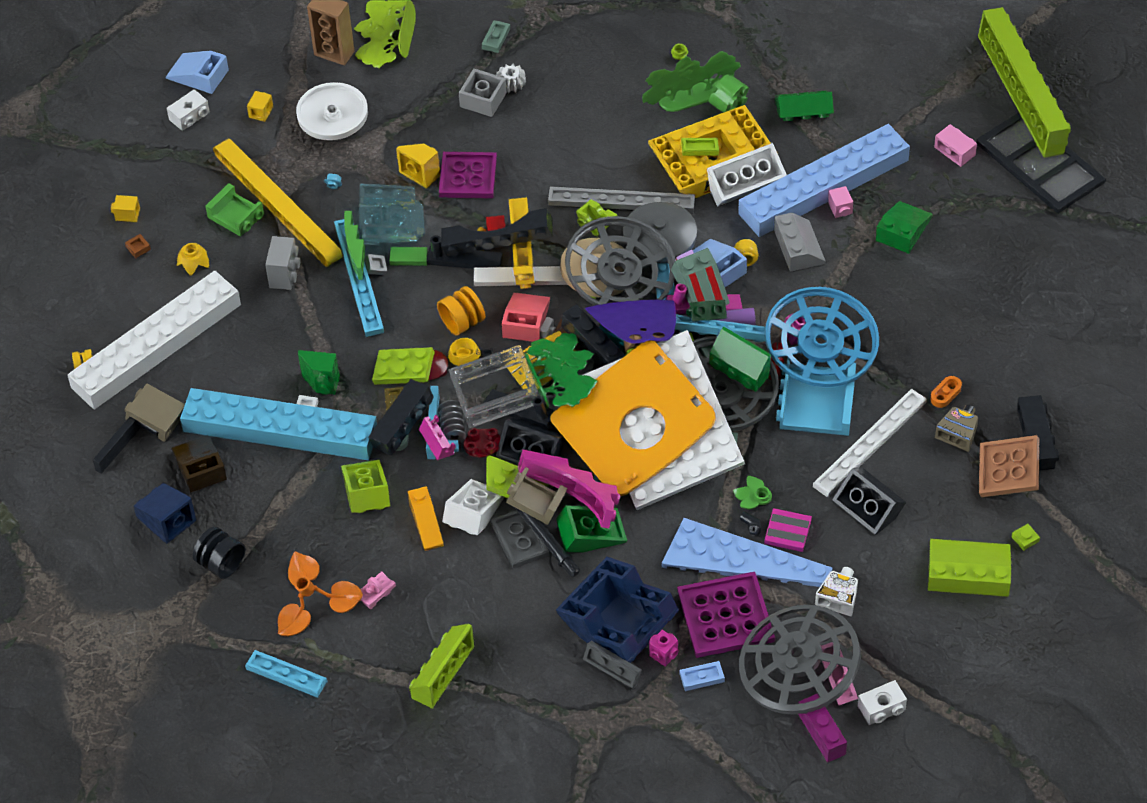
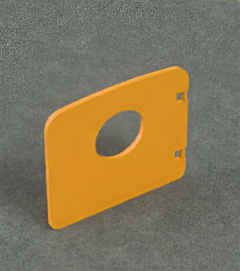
(631, 384)

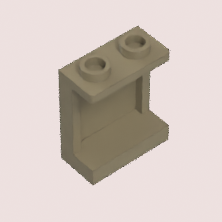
(155, 410)
(534, 497)

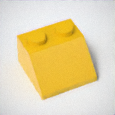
(419, 163)

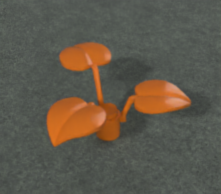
(301, 572)

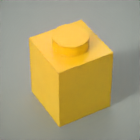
(126, 208)

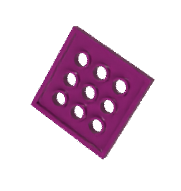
(718, 624)

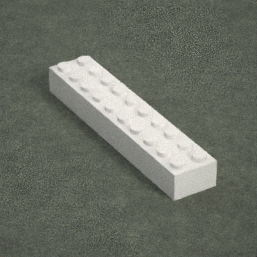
(154, 339)

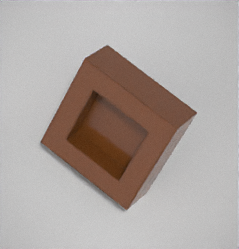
(137, 246)

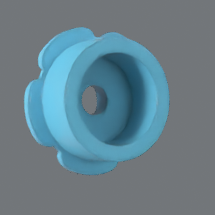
(333, 181)

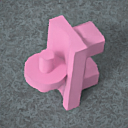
(376, 589)

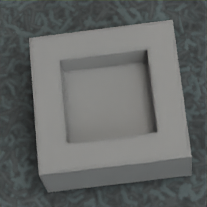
(376, 264)
(547, 327)

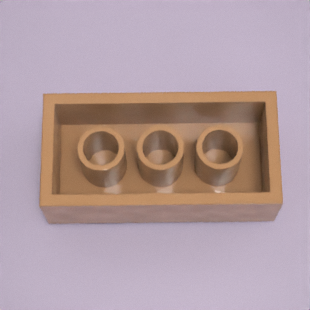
(331, 30)

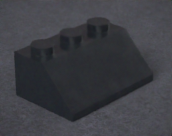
(525, 436)
(868, 500)

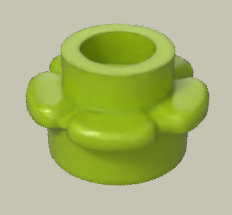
(679, 51)

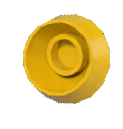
(463, 351)

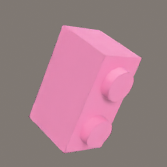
(955, 145)

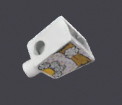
(838, 592)

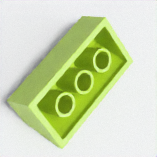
(443, 665)

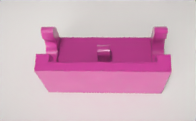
(435, 438)

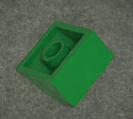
(320, 370)

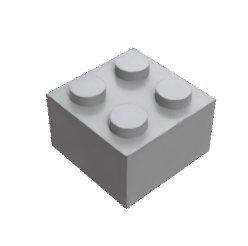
(482, 92)
(282, 263)

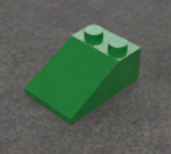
(902, 226)
(583, 532)

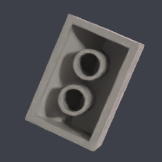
(797, 241)

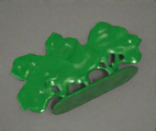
(562, 366)

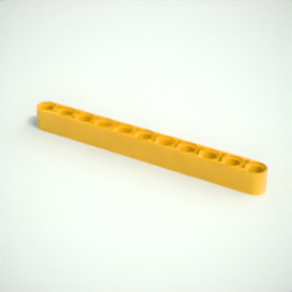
(278, 202)

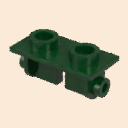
(707, 310)

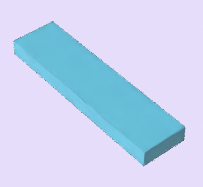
(286, 673)

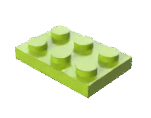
(401, 365)

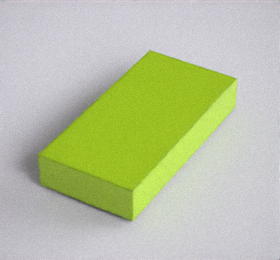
(700, 146)

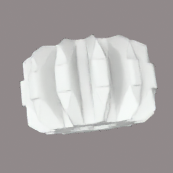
(514, 77)

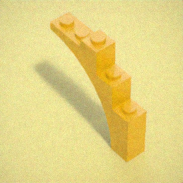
(522, 252)

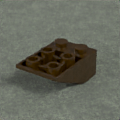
(199, 463)

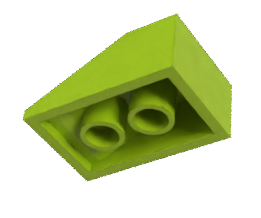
(366, 486)

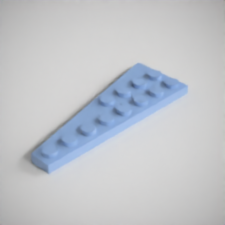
(718, 551)

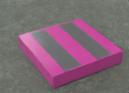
(788, 530)

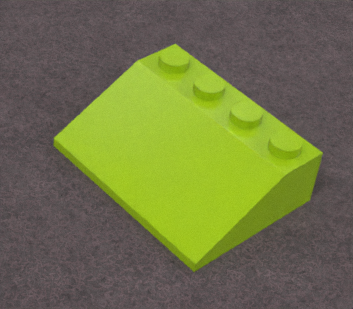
(969, 567)

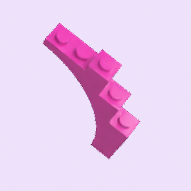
(556, 471)

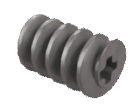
(452, 420)

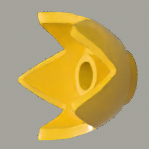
(191, 256)

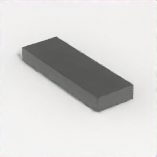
(612, 664)

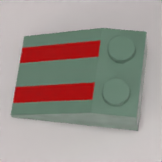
(700, 276)

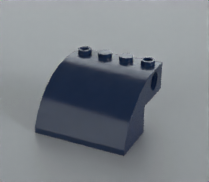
(617, 609)

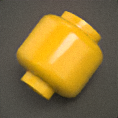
(748, 249)

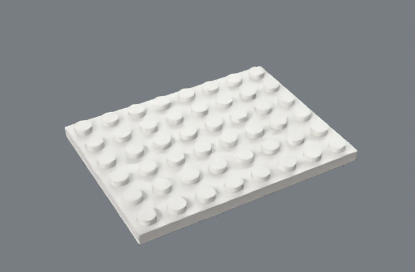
(645, 427)

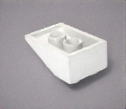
(471, 507)

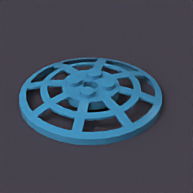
(822, 329)

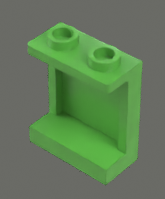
(233, 211)

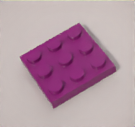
(468, 175)

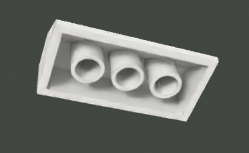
(744, 174)

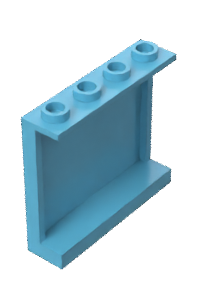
(816, 407)

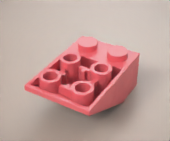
(524, 317)

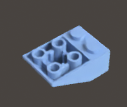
(200, 70)
(728, 259)

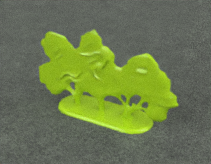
(380, 30)

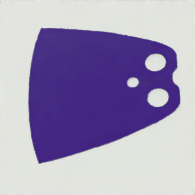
(630, 316)

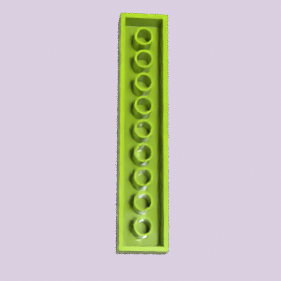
(1024, 82)

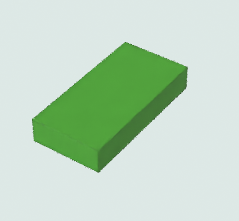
(409, 256)

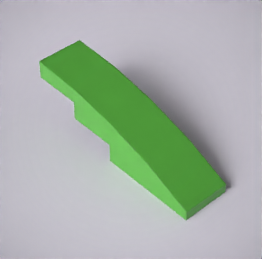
(355, 246)

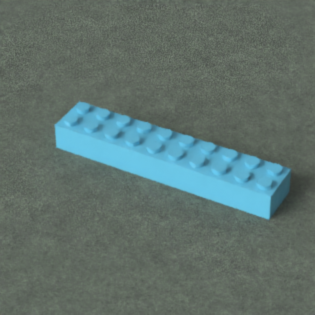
(278, 423)

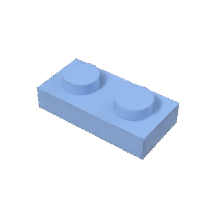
(702, 676)

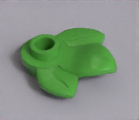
(751, 494)

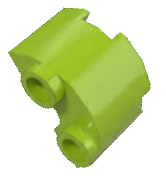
(590, 212)

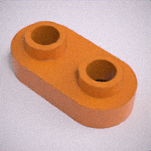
(944, 392)

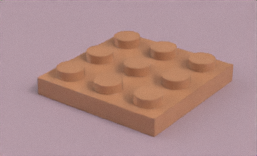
(1009, 466)

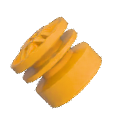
(461, 310)

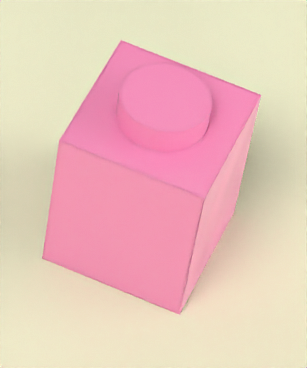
(840, 202)

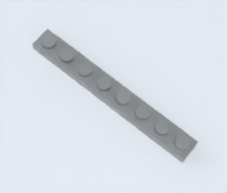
(616, 198)

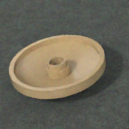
(575, 264)

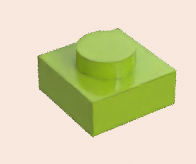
(1025, 537)

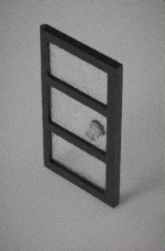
(1054, 179)

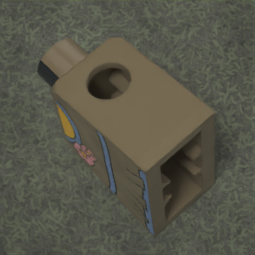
(958, 427)

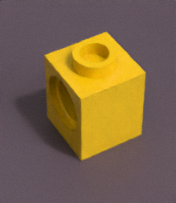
(260, 106)

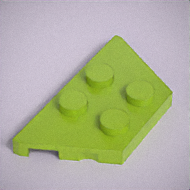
(501, 476)

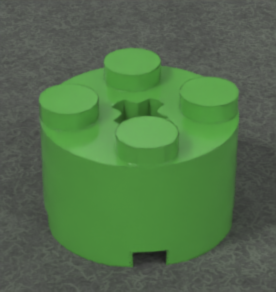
(730, 94)

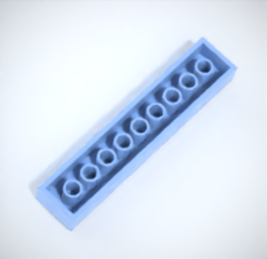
(810, 185)

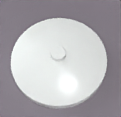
(332, 111)

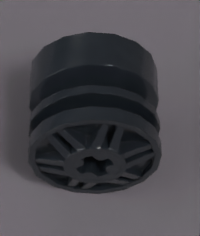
(219, 552)

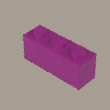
(824, 731)

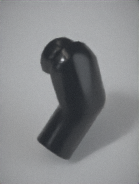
(753, 523)

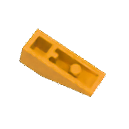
(425, 518)

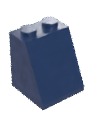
(166, 512)

